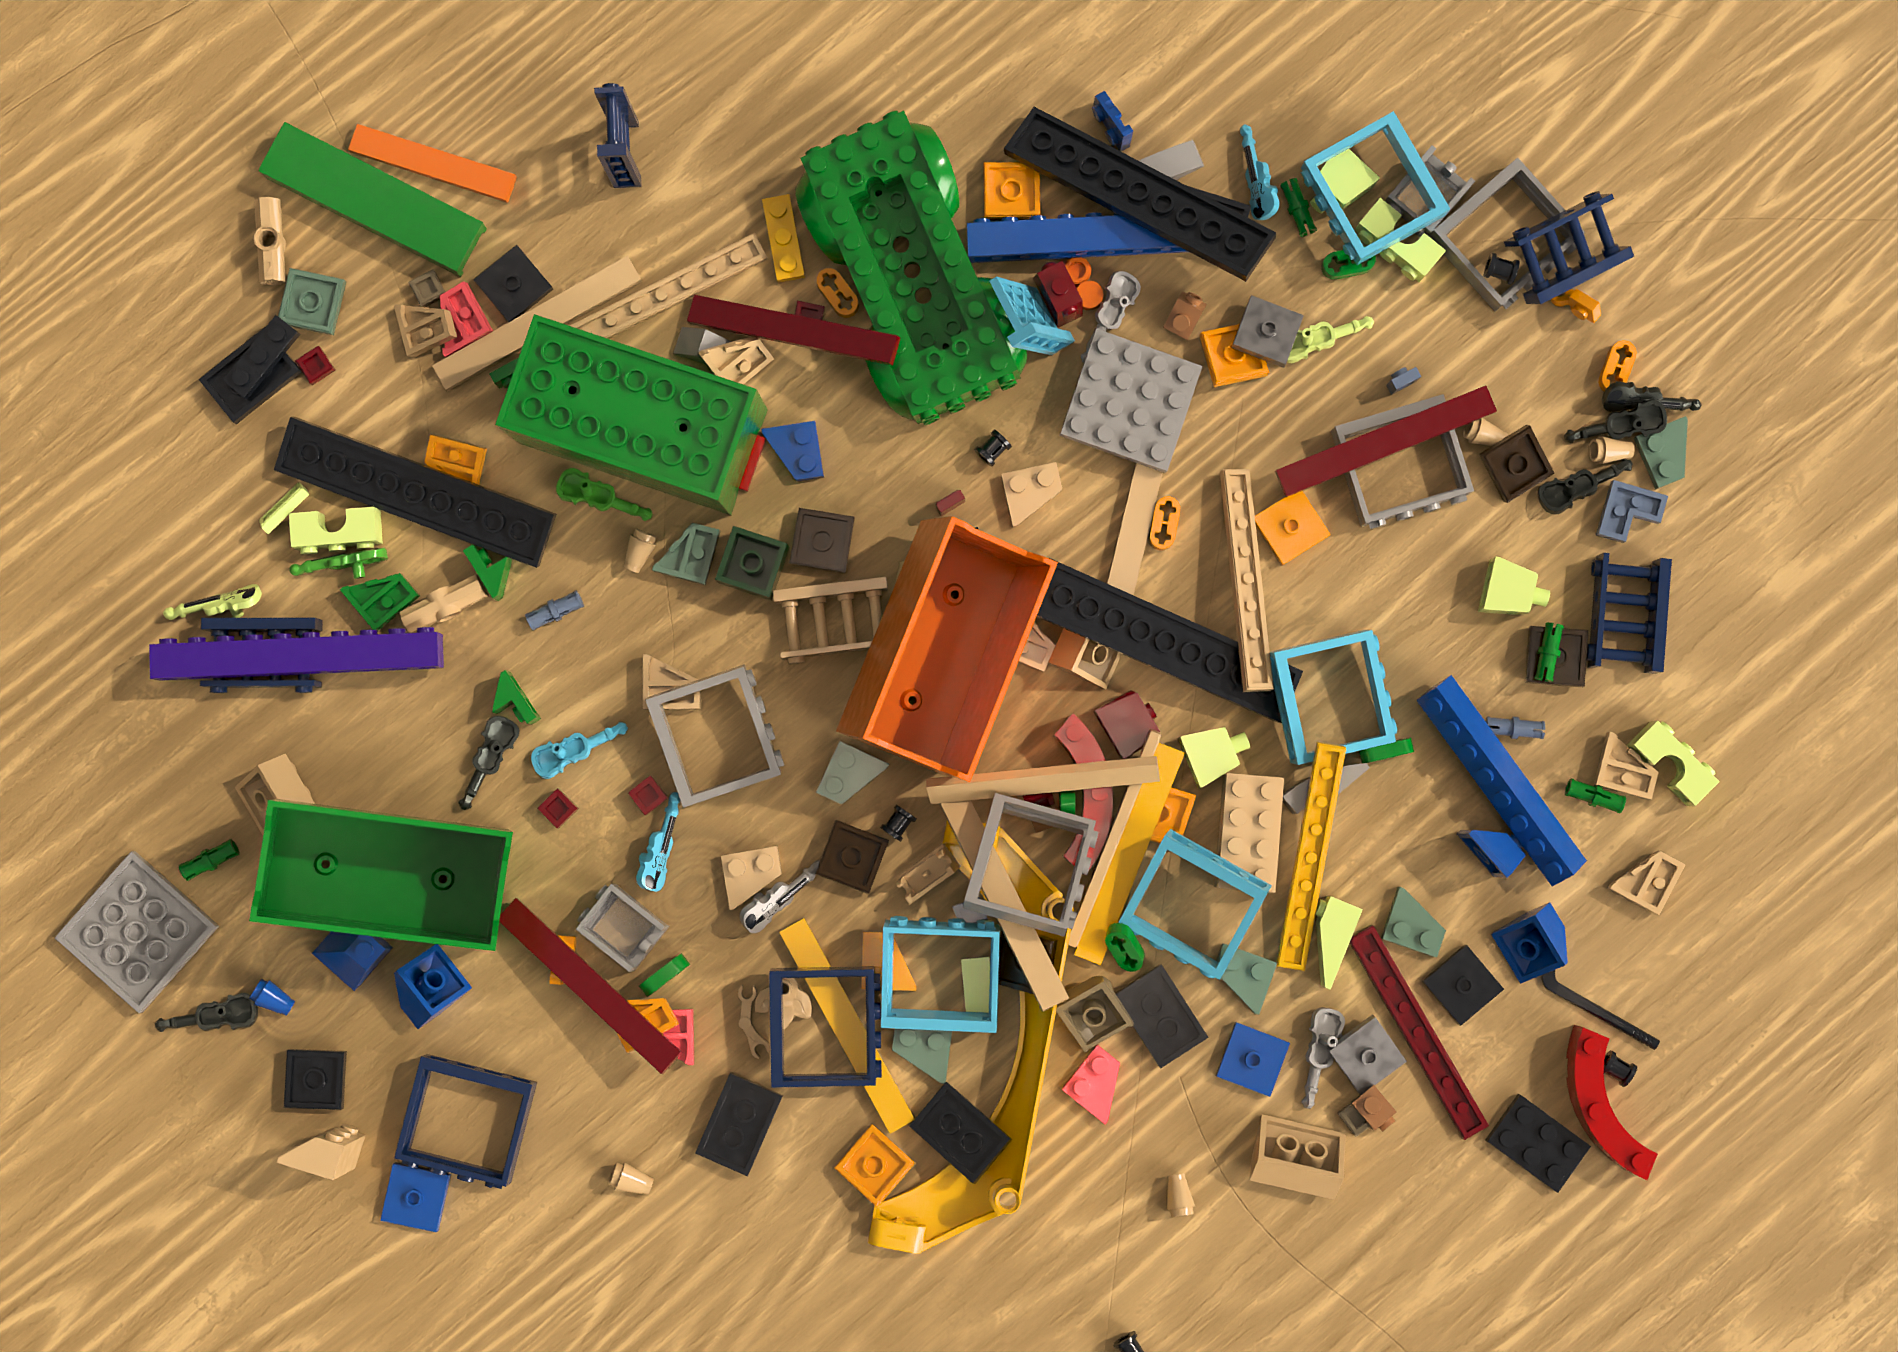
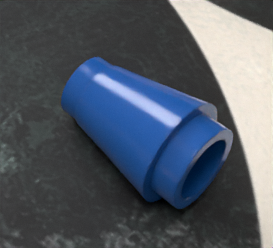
(271, 997)

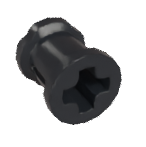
(1501, 268)
(993, 448)
(898, 823)
(1619, 1068)
(1128, 1343)

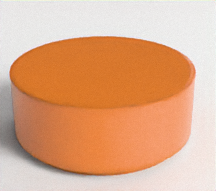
(1078, 269)
(1091, 294)

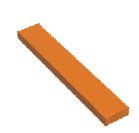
(432, 163)

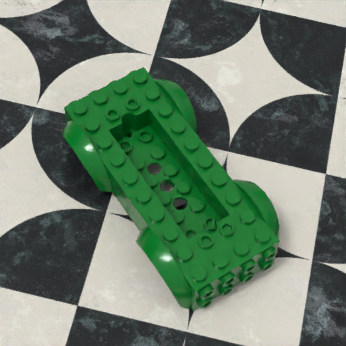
(895, 184)

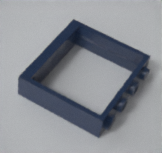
(873, 1013)
(441, 1165)

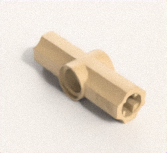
(268, 224)
(443, 604)

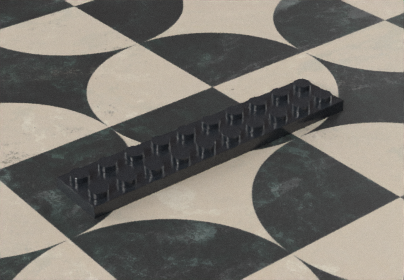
(1140, 193)
(415, 491)
(1153, 637)

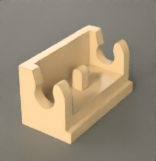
(927, 873)

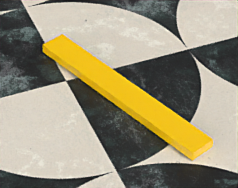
(1128, 856)
(1310, 856)
(846, 1024)

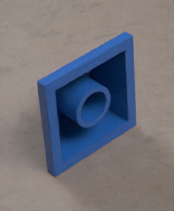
(1494, 850)
(1533, 943)
(352, 955)
(429, 985)

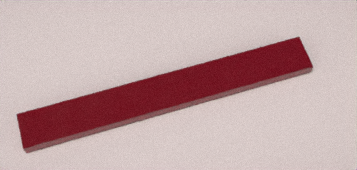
(794, 329)
(1385, 441)
(589, 986)
(1418, 1032)

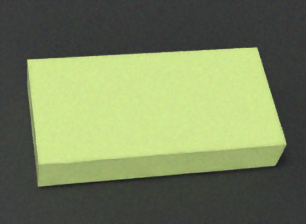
(283, 507)
(976, 983)

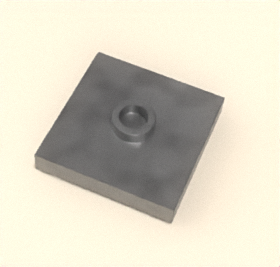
(1267, 331)
(1366, 1054)

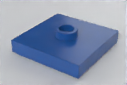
(1252, 1059)
(415, 1197)

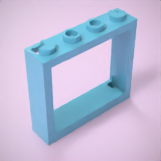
(1413, 165)
(1287, 702)
(1214, 865)
(933, 1018)

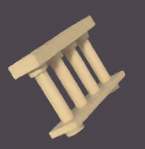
(817, 597)

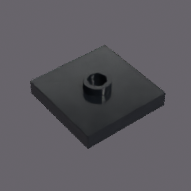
(513, 284)
(1463, 985)
(315, 1079)

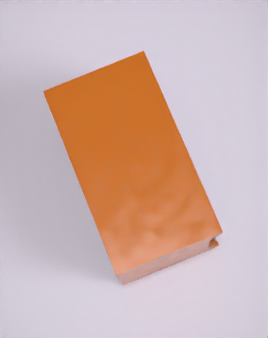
(946, 649)

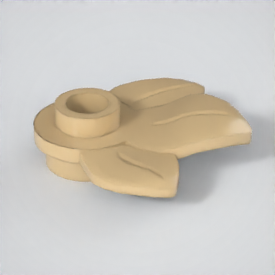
(794, 1002)

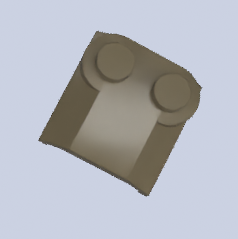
(1093, 1012)

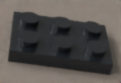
(232, 402)
(1161, 1016)
(739, 1124)
(960, 1132)
(1538, 1143)

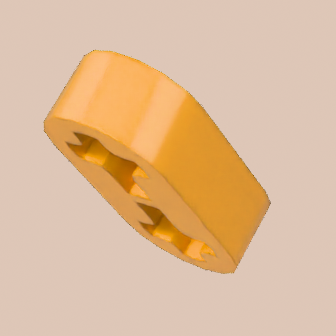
(843, 289)
(1610, 364)
(1157, 523)

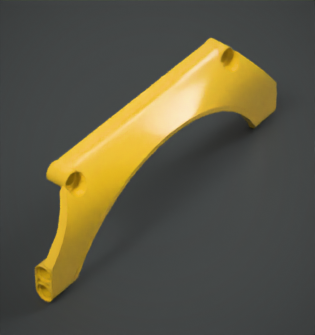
(948, 1200)

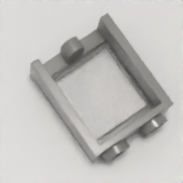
(1409, 202)
(621, 927)

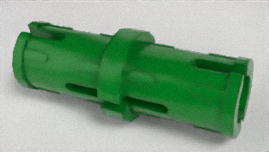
(1298, 207)
(1549, 652)
(1595, 795)
(209, 859)

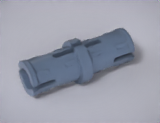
(554, 610)
(1516, 727)

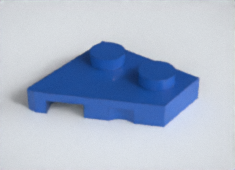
(1116, 132)
(797, 448)

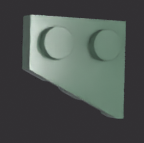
(1665, 453)
(848, 773)
(1412, 925)
(1248, 977)
(925, 1050)

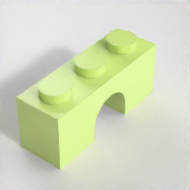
(1413, 258)
(361, 529)
(1692, 778)

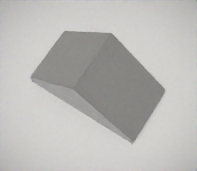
(694, 340)

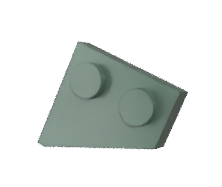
(690, 555)

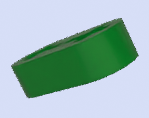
(1346, 270)
(1381, 752)
(1067, 801)
(1129, 945)
(664, 975)

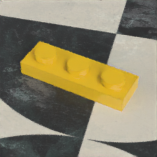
(783, 238)

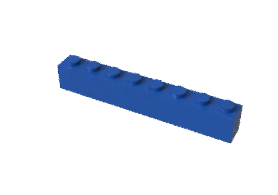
(1061, 238)
(1502, 781)

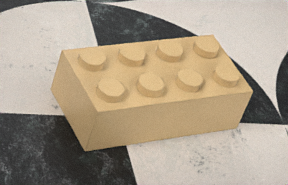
(1250, 825)

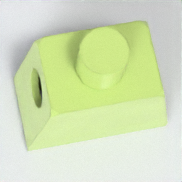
(1347, 178)
(1510, 589)
(1212, 753)

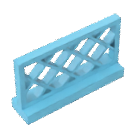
(1030, 318)

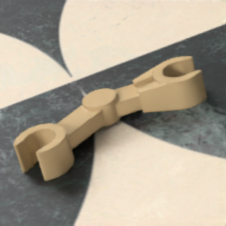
(746, 1023)

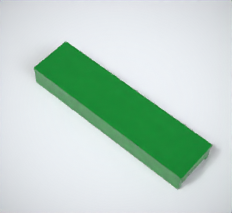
(372, 199)

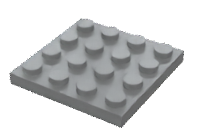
(1130, 400)
(136, 932)

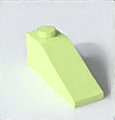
(1334, 931)

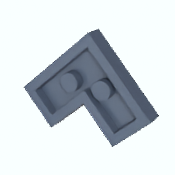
(1623, 504)

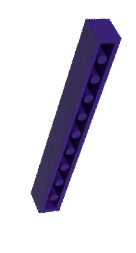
(296, 655)

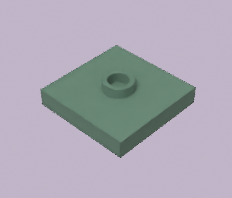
(312, 301)

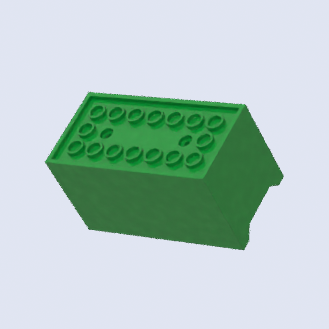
(631, 414)
(381, 875)

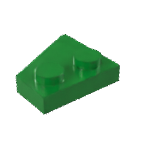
(381, 599)

